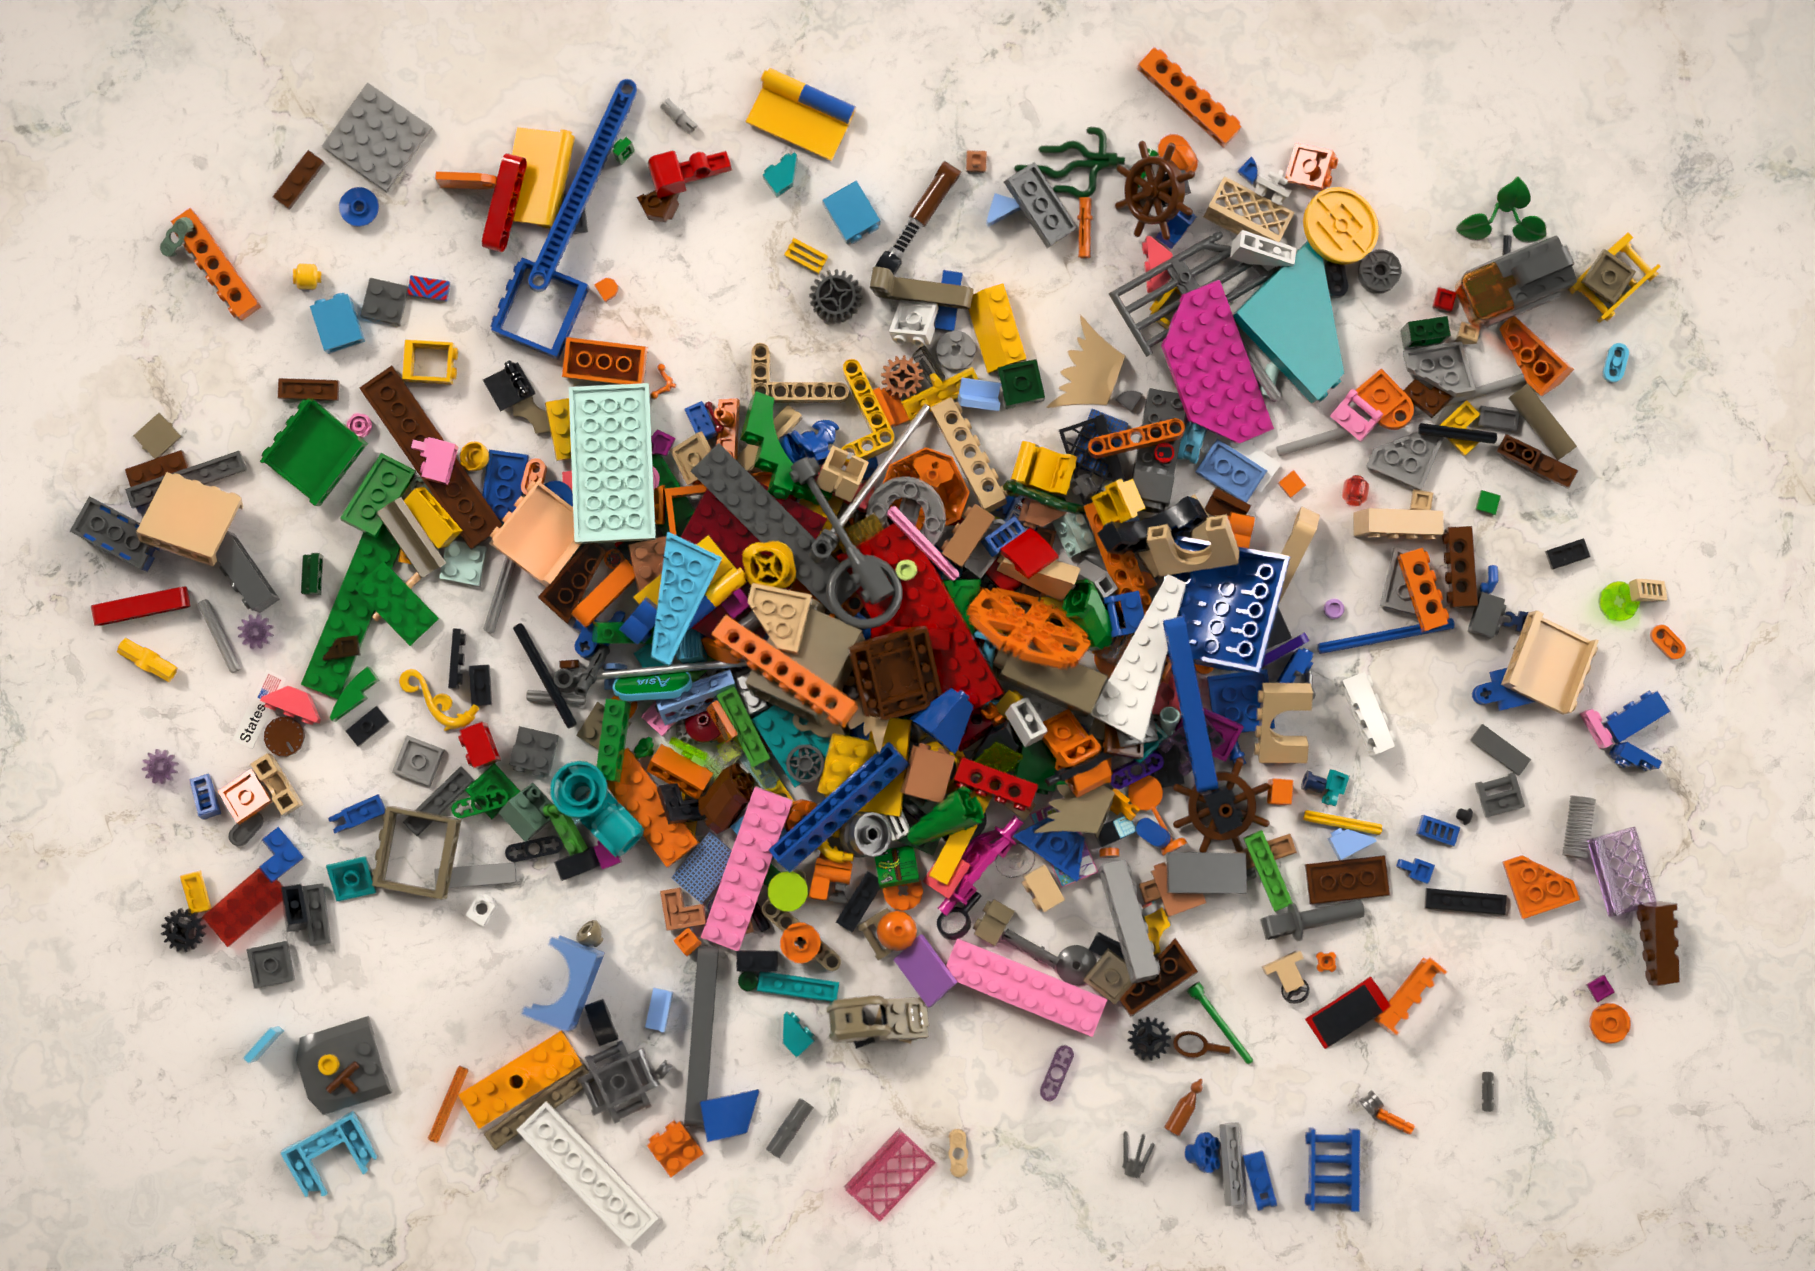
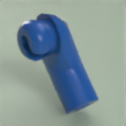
(1492, 580)

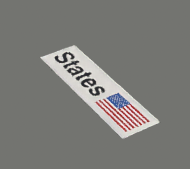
(256, 713)

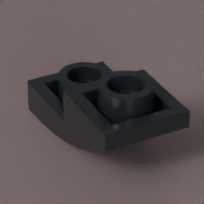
(577, 864)
(601, 1022)

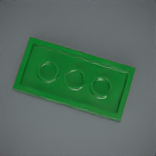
(382, 485)
(396, 603)

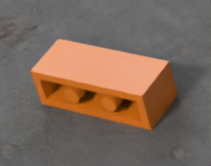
(675, 768)

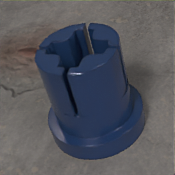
(1313, 782)

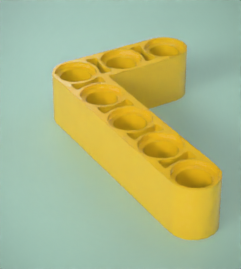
(869, 415)

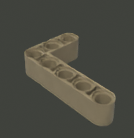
(888, 286)
(776, 919)

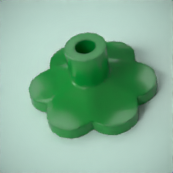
(644, 748)

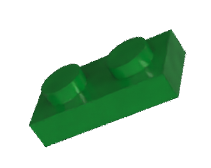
(623, 150)

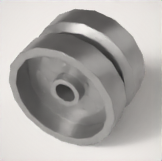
(865, 835)

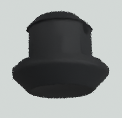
(1464, 815)

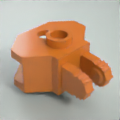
(930, 475)

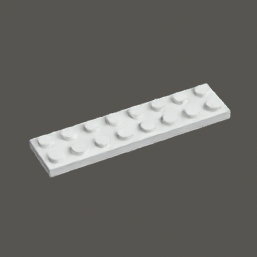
(587, 1173)

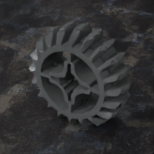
(831, 279)

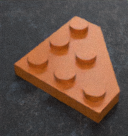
(1537, 887)

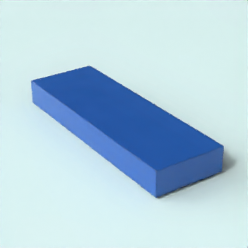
(946, 315)

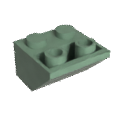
(526, 812)

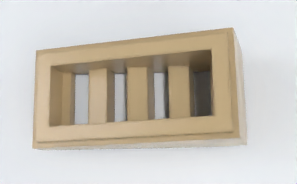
(1636, 590)

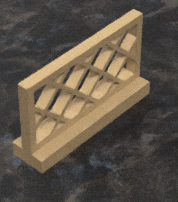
(1235, 223)

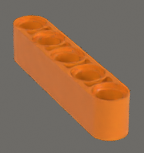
(1143, 431)
(604, 594)

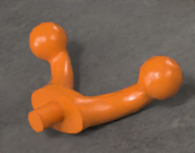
(654, 395)

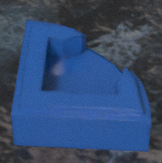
(1249, 170)

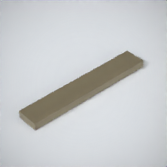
(554, 1096)

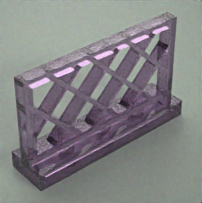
(1607, 879)

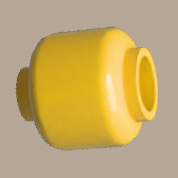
(306, 276)

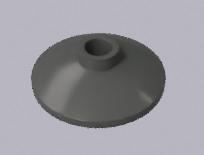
(1068, 957)

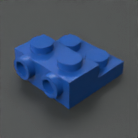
(1297, 665)
(1629, 755)

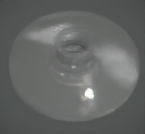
(1017, 854)

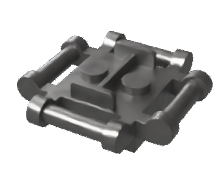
(618, 1081)

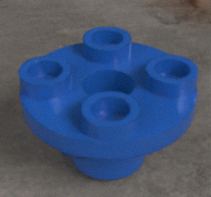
(1204, 1152)

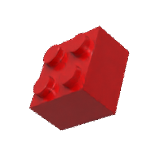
(479, 745)

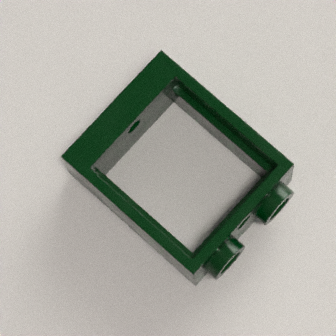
(1431, 330)

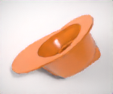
(1183, 154)

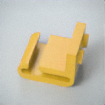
(1043, 469)

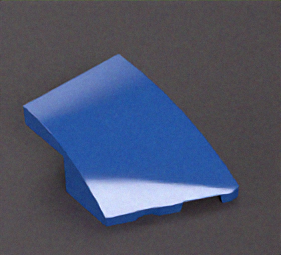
(728, 1114)

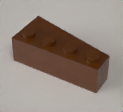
(571, 583)
(1659, 942)
(1174, 970)

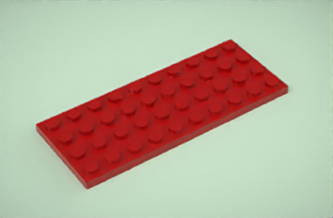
(930, 605)

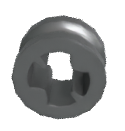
(663, 1069)

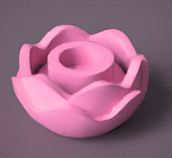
(362, 419)

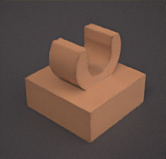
(976, 161)

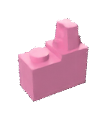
(439, 459)

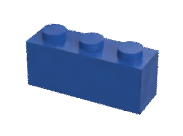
(1636, 716)

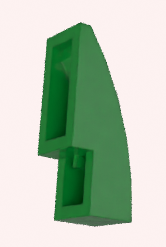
(354, 694)

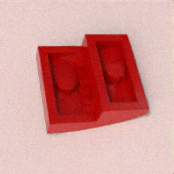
(1029, 553)

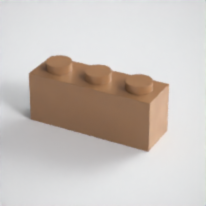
(967, 535)

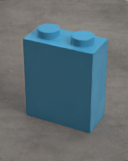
(851, 212)
(337, 323)

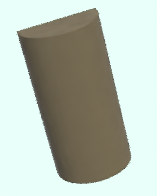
(1542, 422)

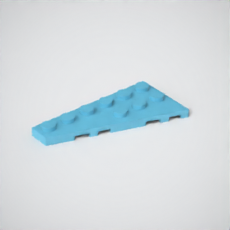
(683, 584)

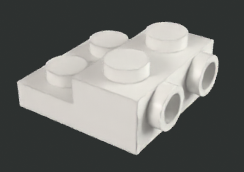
(914, 322)

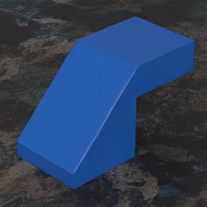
(1177, 228)

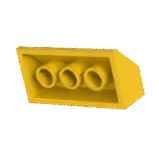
(996, 328)

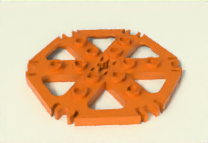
(1028, 628)

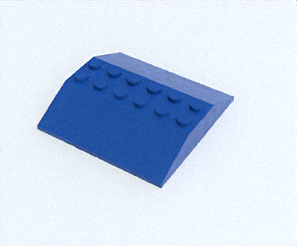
(1231, 607)

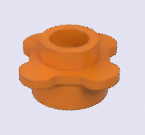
(1331, 961)

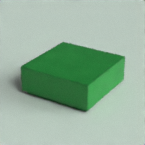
(1488, 502)

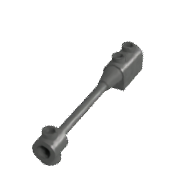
(865, 571)

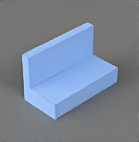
(979, 394)
(659, 1009)

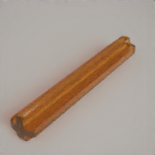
(448, 1104)

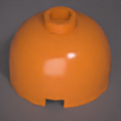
(896, 930)

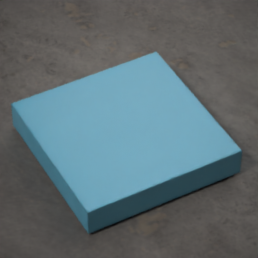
(263, 1044)

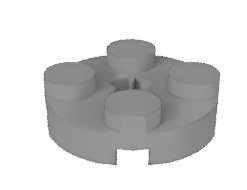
(944, 350)

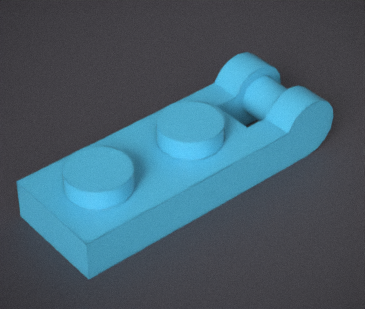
(1192, 437)

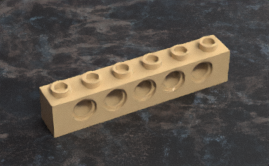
(942, 413)

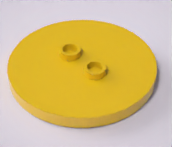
(1340, 225)

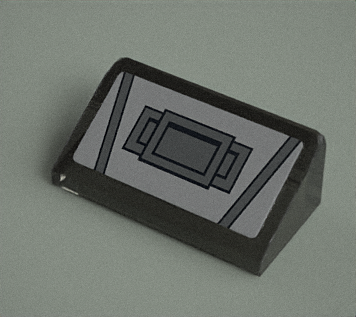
(927, 363)

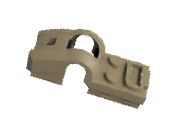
(900, 1019)

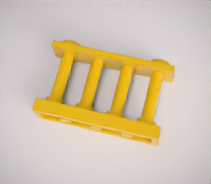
(1624, 246)

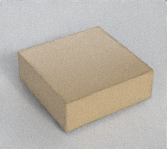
(1421, 500)

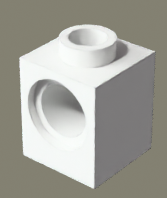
(473, 911)

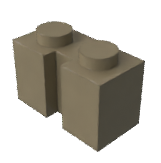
(993, 921)

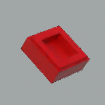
(1444, 299)

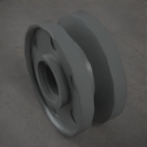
(1379, 259)

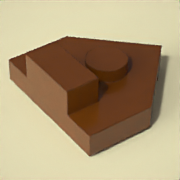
(659, 208)

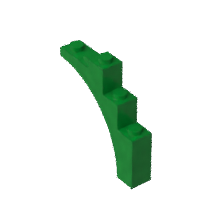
(770, 457)

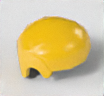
(474, 456)

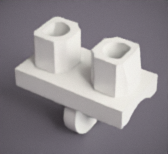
(1280, 191)

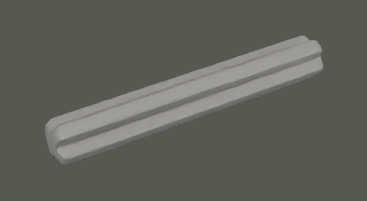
(1261, 375)
(499, 595)
(219, 636)

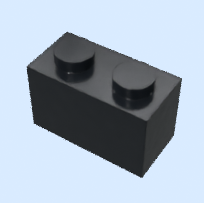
(757, 960)

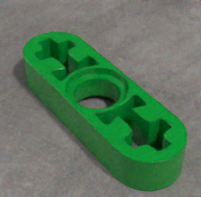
(464, 802)

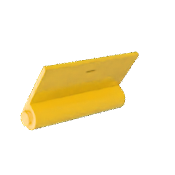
(545, 176)

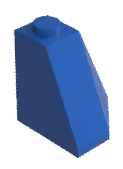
(946, 718)

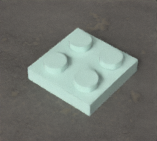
(463, 563)

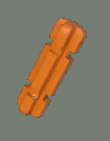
(1394, 1121)

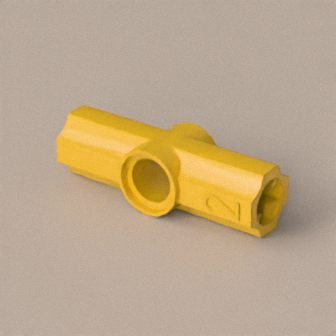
(147, 659)

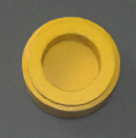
(328, 1064)

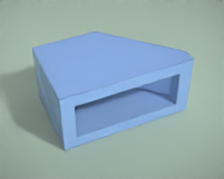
(1348, 842)

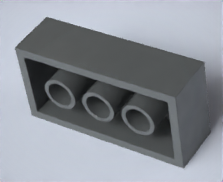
(245, 574)

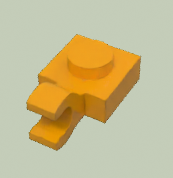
(1120, 804)

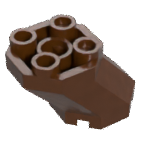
(726, 798)

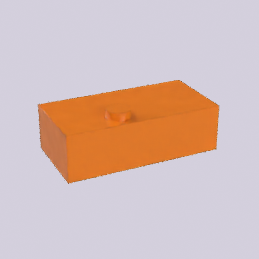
(604, 361)

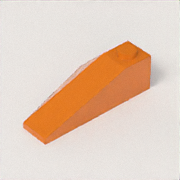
(1538, 362)

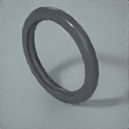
(864, 623)

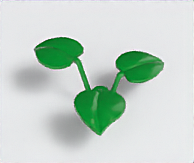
(1509, 197)

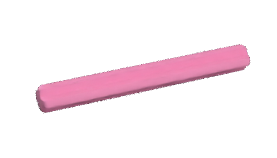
(918, 538)

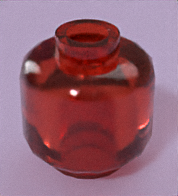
(1355, 490)

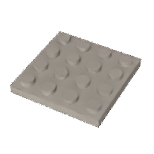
(377, 137)

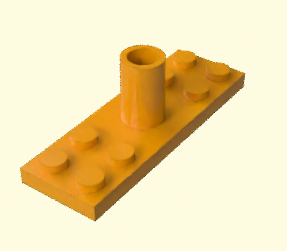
(538, 1070)

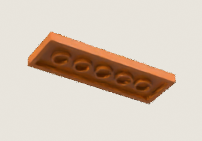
(640, 798)

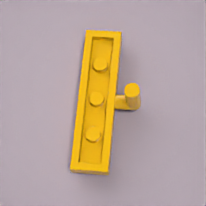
(937, 393)

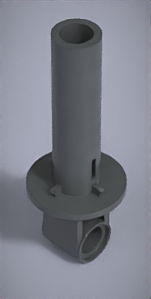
(1295, 922)

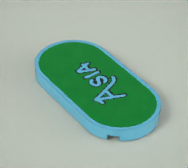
(652, 686)

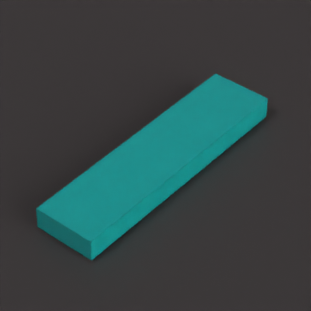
(797, 986)

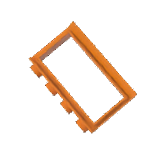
(1409, 993)

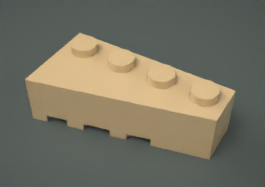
(1398, 522)

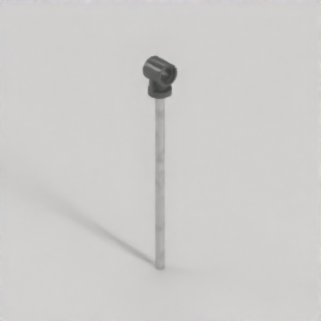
(828, 538)
(574, 673)

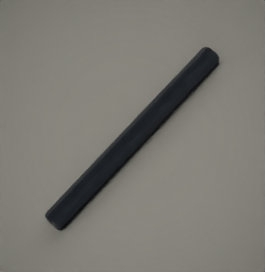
(544, 675)

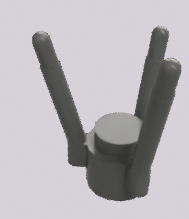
(1134, 1166)

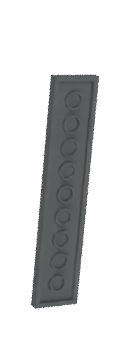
(768, 520)

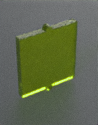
(999, 757)

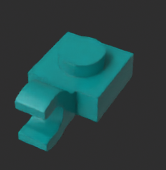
(1335, 785)

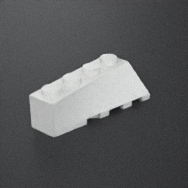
(1368, 714)

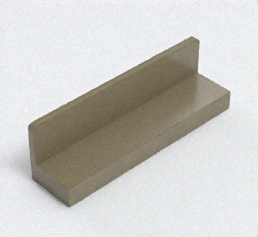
(411, 537)

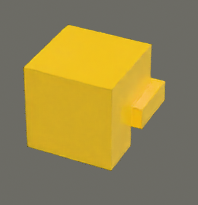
(1118, 502)

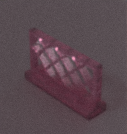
(879, 1160)

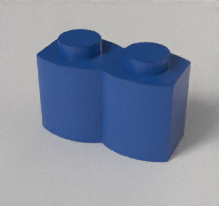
(640, 622)

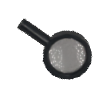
(958, 921)

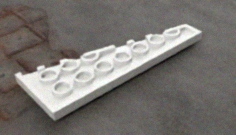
(1133, 685)

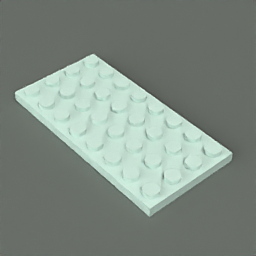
(612, 463)

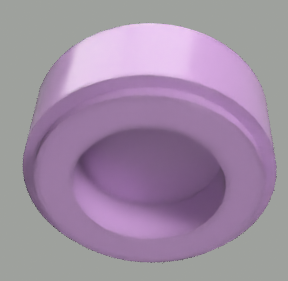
(1333, 608)

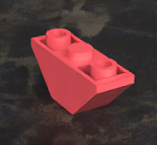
(1156, 255)
(293, 703)

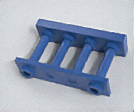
(1351, 1159)

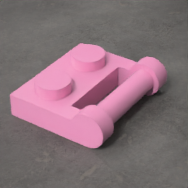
(1351, 420)

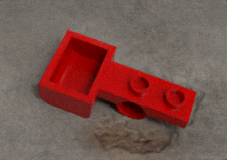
(670, 175)

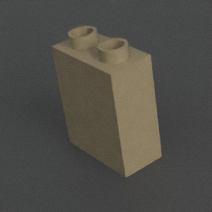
(822, 652)
(1069, 687)

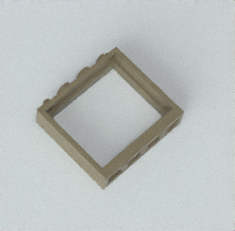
(447, 859)

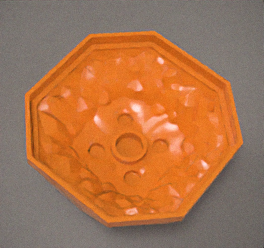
(952, 492)

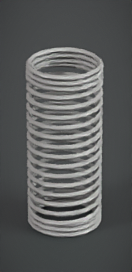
(1578, 801)

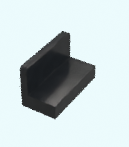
(1102, 943)

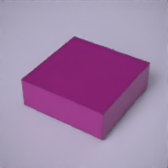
(1600, 988)

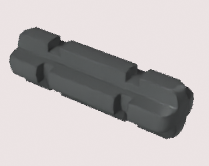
(1487, 1091)

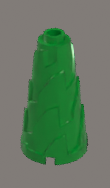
(963, 593)
(948, 817)

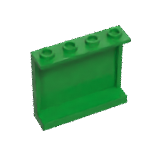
(313, 451)

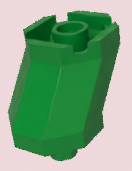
(1088, 612)

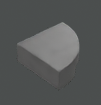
(1129, 399)

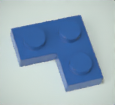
(284, 855)

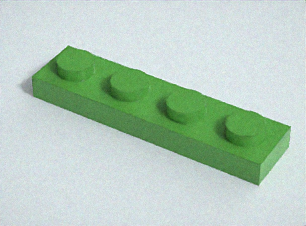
(741, 721)
(1268, 870)

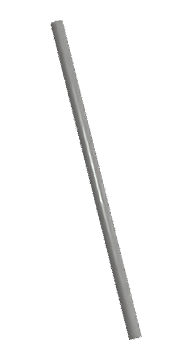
(1341, 432)

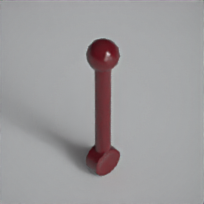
(719, 428)

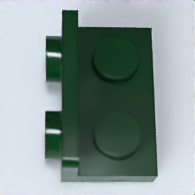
(312, 574)

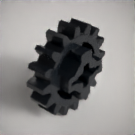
(188, 936)
(1149, 1047)

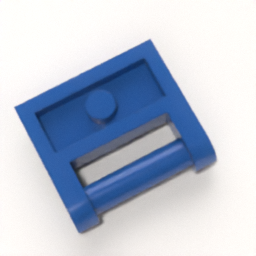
(1131, 609)

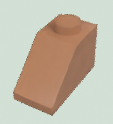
(1037, 514)

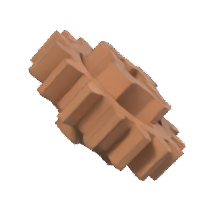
(901, 384)

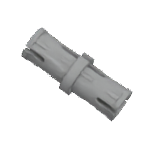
(678, 116)

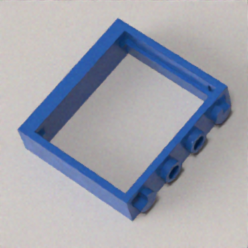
(568, 323)

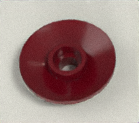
(699, 731)

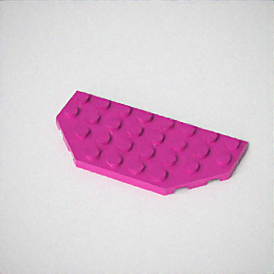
(1214, 367)

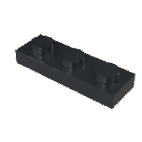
(457, 659)
(859, 902)

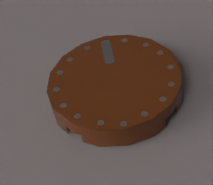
(284, 736)

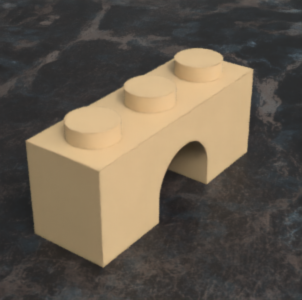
(278, 784)

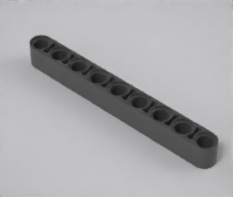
(701, 1034)

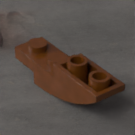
(1536, 462)

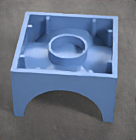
(583, 968)

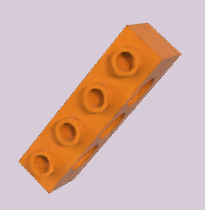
(1426, 620)

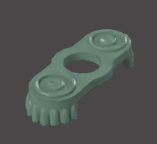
(181, 227)

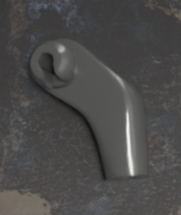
(1094, 558)

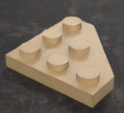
(781, 614)

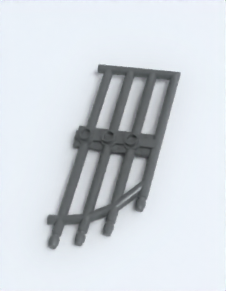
(1185, 282)

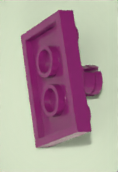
(1226, 728)

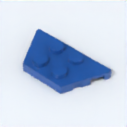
(1057, 847)

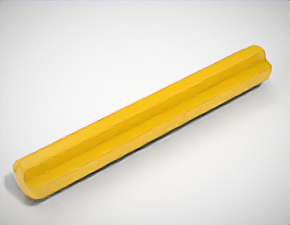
(1342, 822)

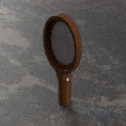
(1195, 1045)

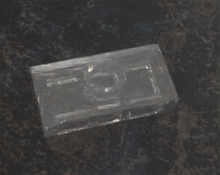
(724, 757)

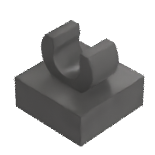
(1084, 486)

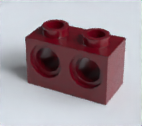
(975, 732)

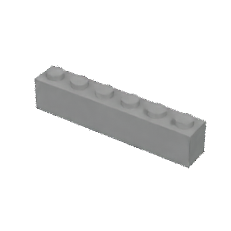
(1128, 921)

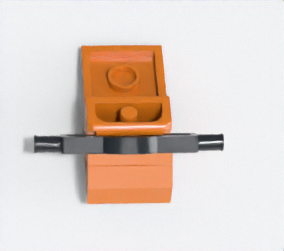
(1078, 755)

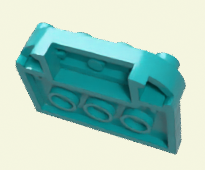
(782, 737)

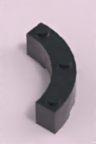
(1133, 535)

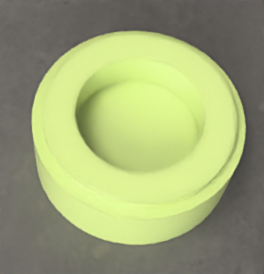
(906, 569)

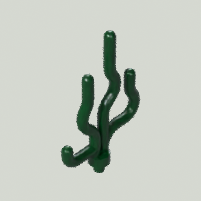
(1097, 162)
(1052, 501)

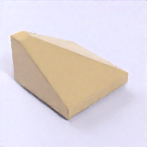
(1467, 333)

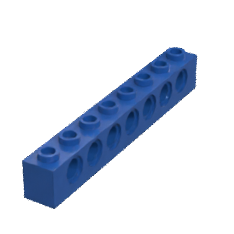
(839, 807)

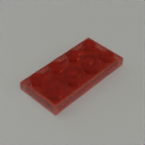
(244, 907)

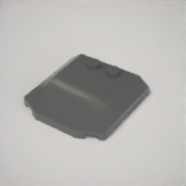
(348, 1043)

